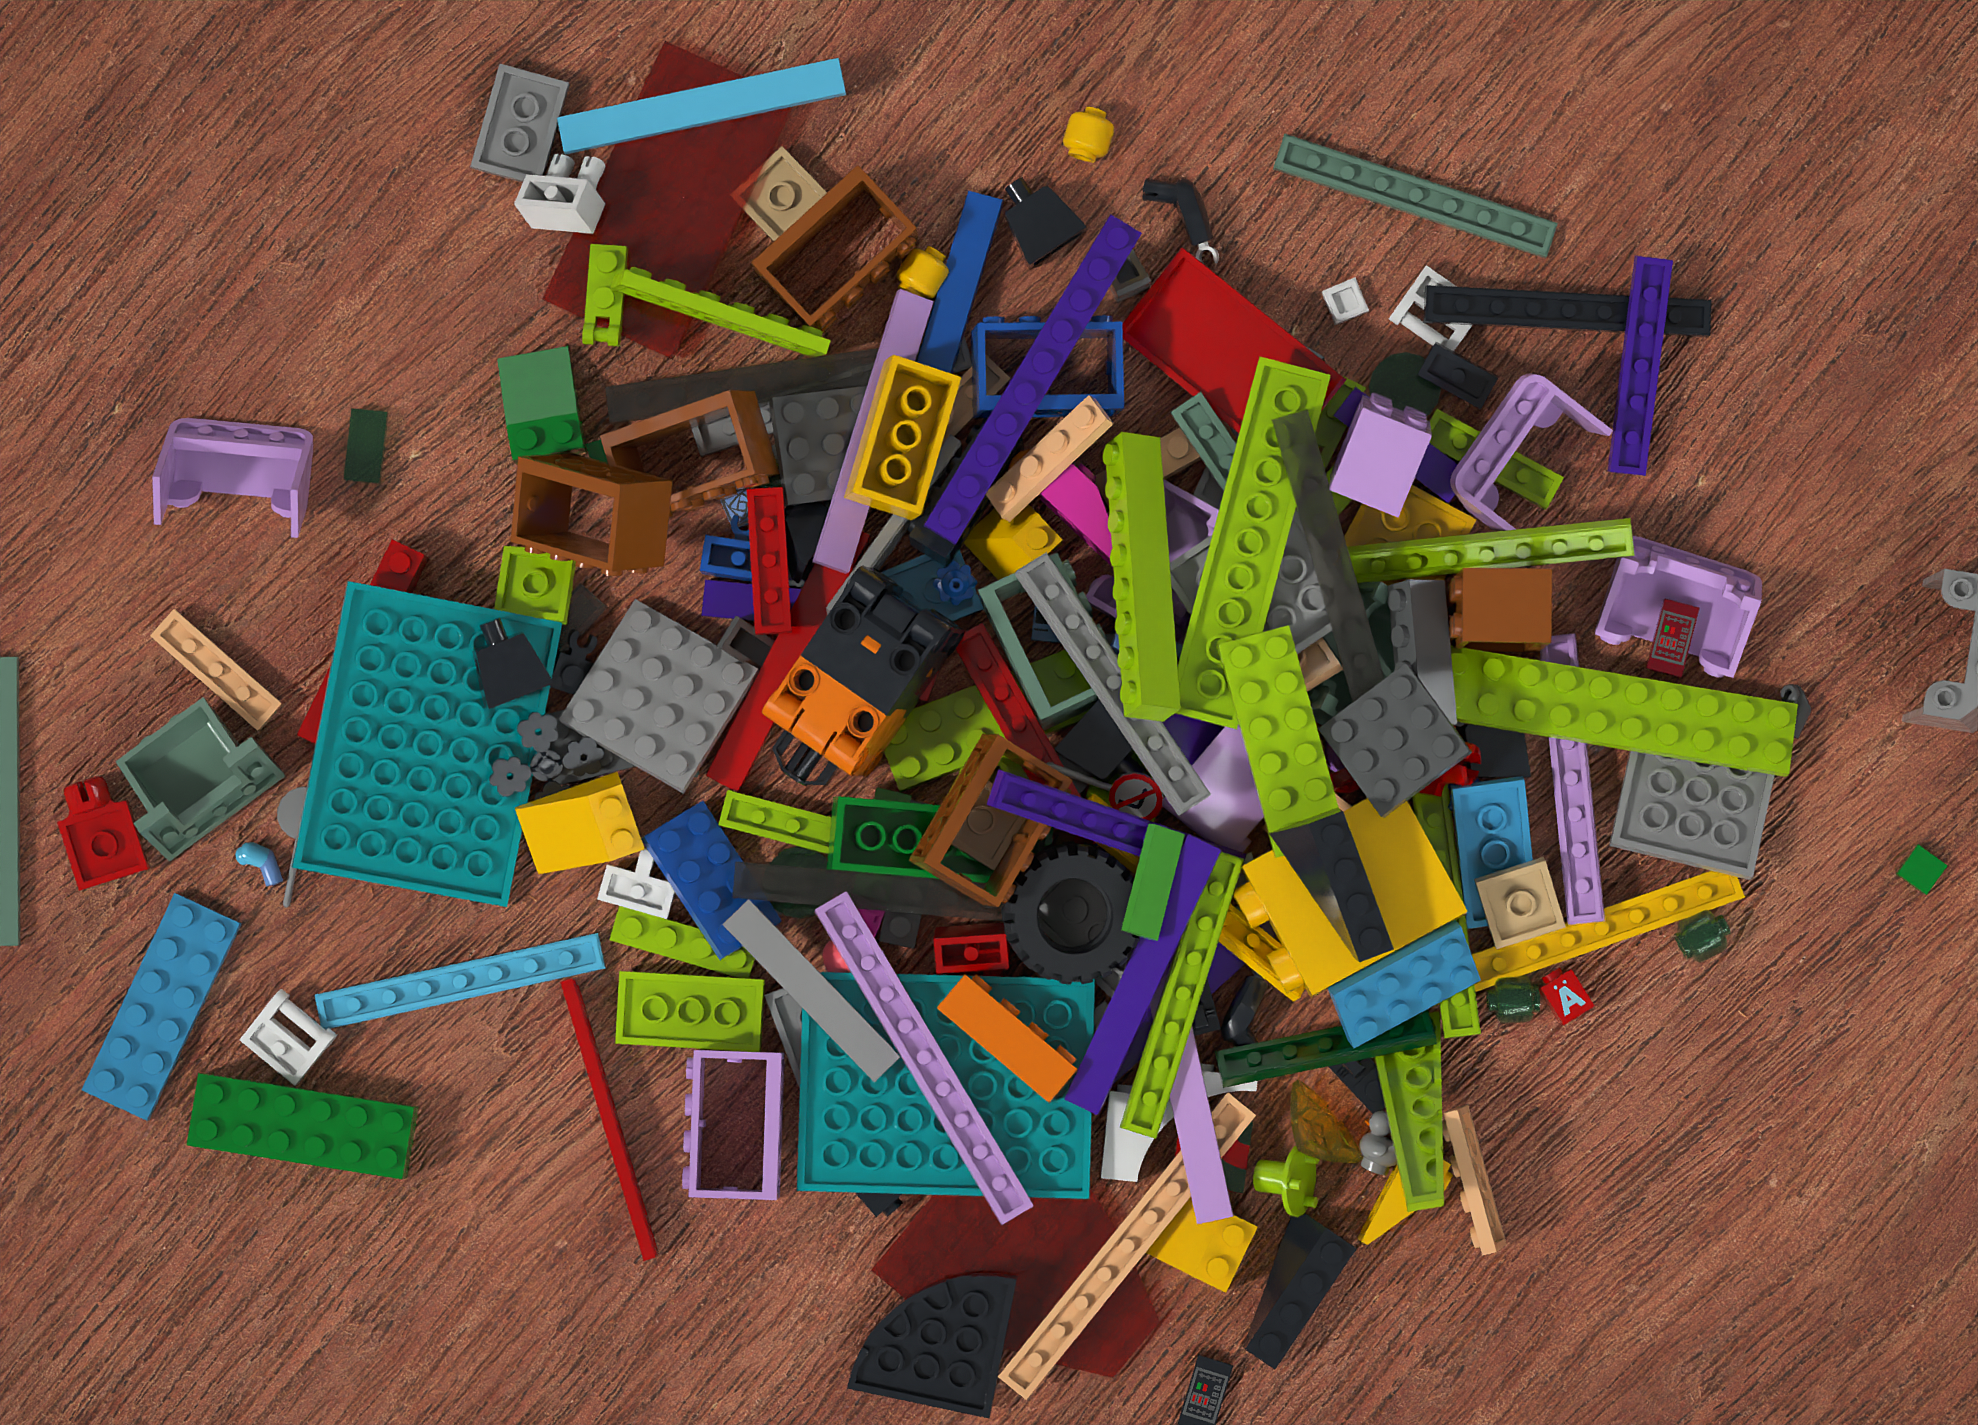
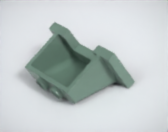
(194, 777)

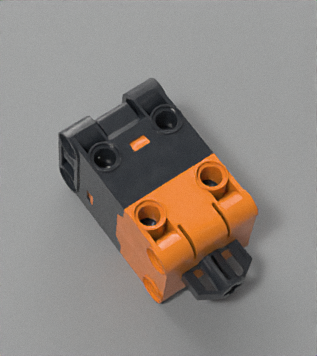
(858, 678)

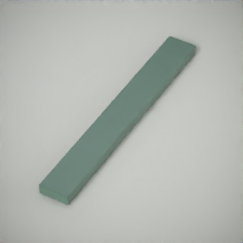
(1415, 196)
(9, 803)

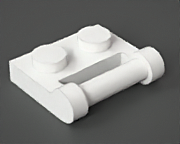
(1416, 295)
(280, 1046)

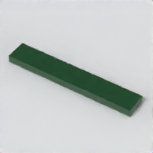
(1317, 1050)

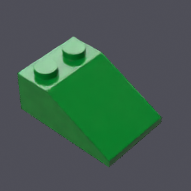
(541, 403)

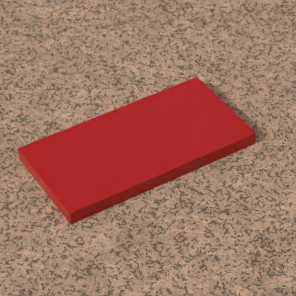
(1213, 337)

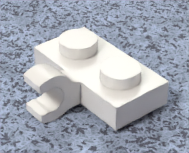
(637, 889)

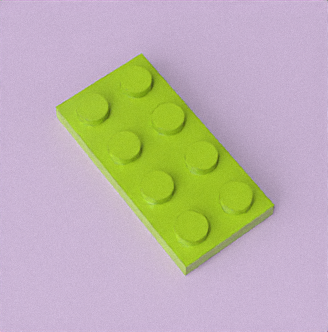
(690, 1011)

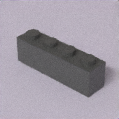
(1423, 637)

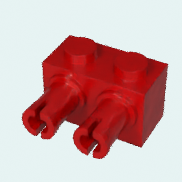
(972, 949)

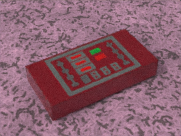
(1672, 638)

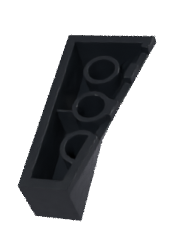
(1332, 871)
(1299, 1280)

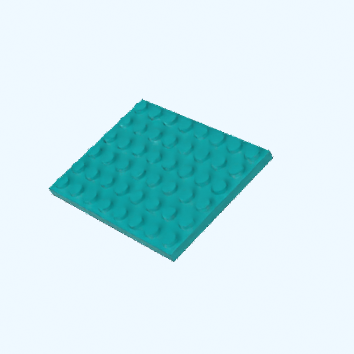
(410, 749)
(886, 1134)

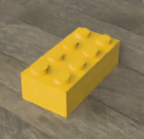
(902, 437)

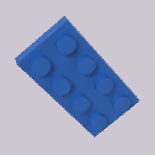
(701, 871)

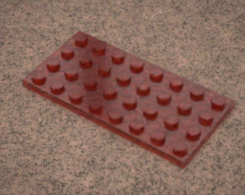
(671, 203)

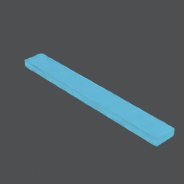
(701, 106)
(460, 981)

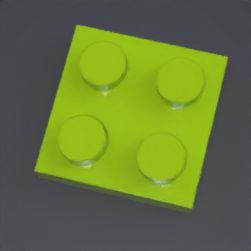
(534, 585)

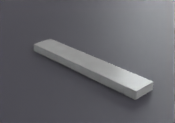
(897, 525)
(811, 990)

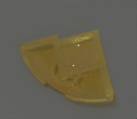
(1318, 1130)

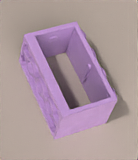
(1381, 454)
(772, 1128)

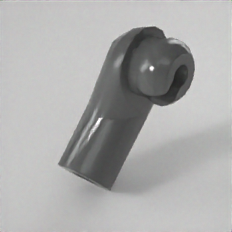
(1795, 694)

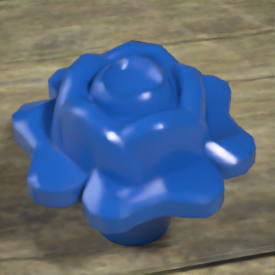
(955, 583)

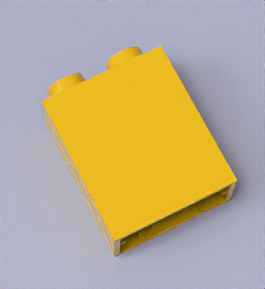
(1404, 877)

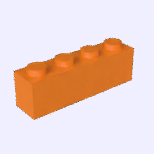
(1007, 1038)

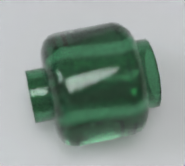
(1702, 936)
(1513, 999)

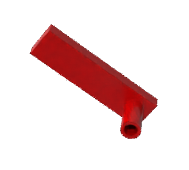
(769, 561)

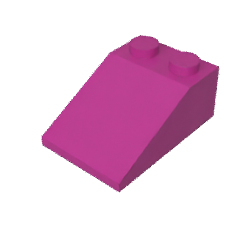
(1080, 507)

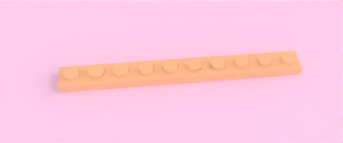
(1115, 1259)

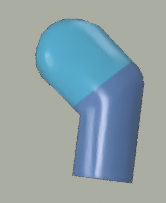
(262, 858)

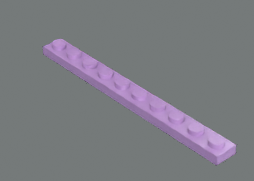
(924, 1058)

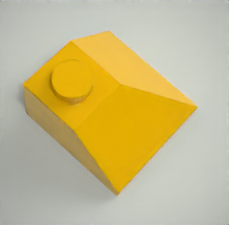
(1013, 544)

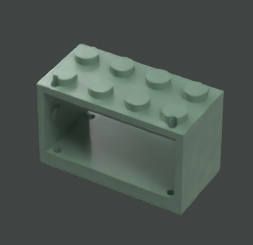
(990, 599)

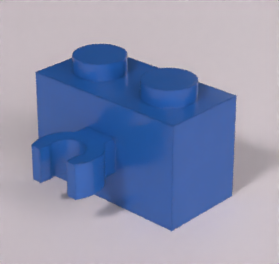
(727, 556)

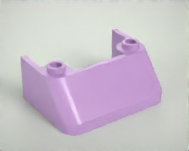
(1528, 403)
(236, 461)

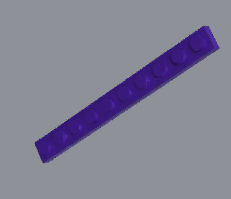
(1032, 379)

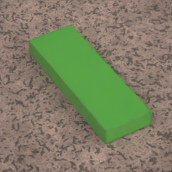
(1153, 882)

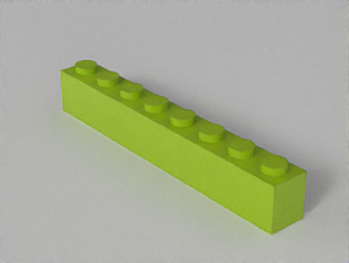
(1141, 577)

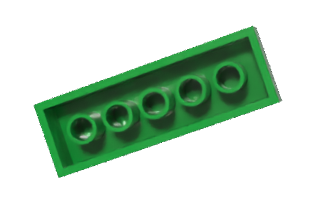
(884, 834)
(302, 1126)

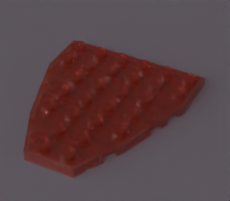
(1046, 1252)

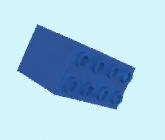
(1051, 405)

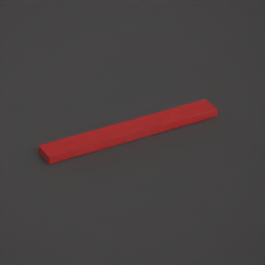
(750, 726)
(610, 1119)

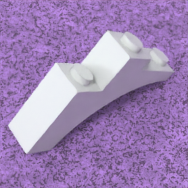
(1126, 1149)

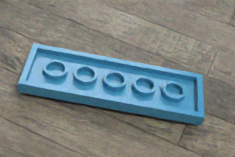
(161, 1006)

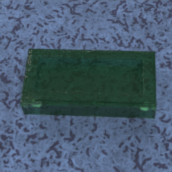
(366, 446)

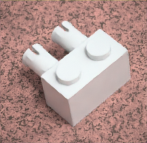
(561, 201)

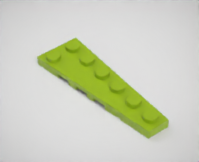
(1414, 1112)

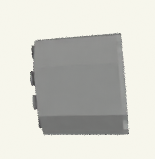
(1948, 702)

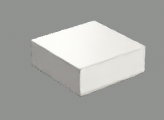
(1345, 301)

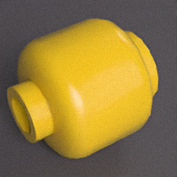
(1088, 135)
(922, 272)

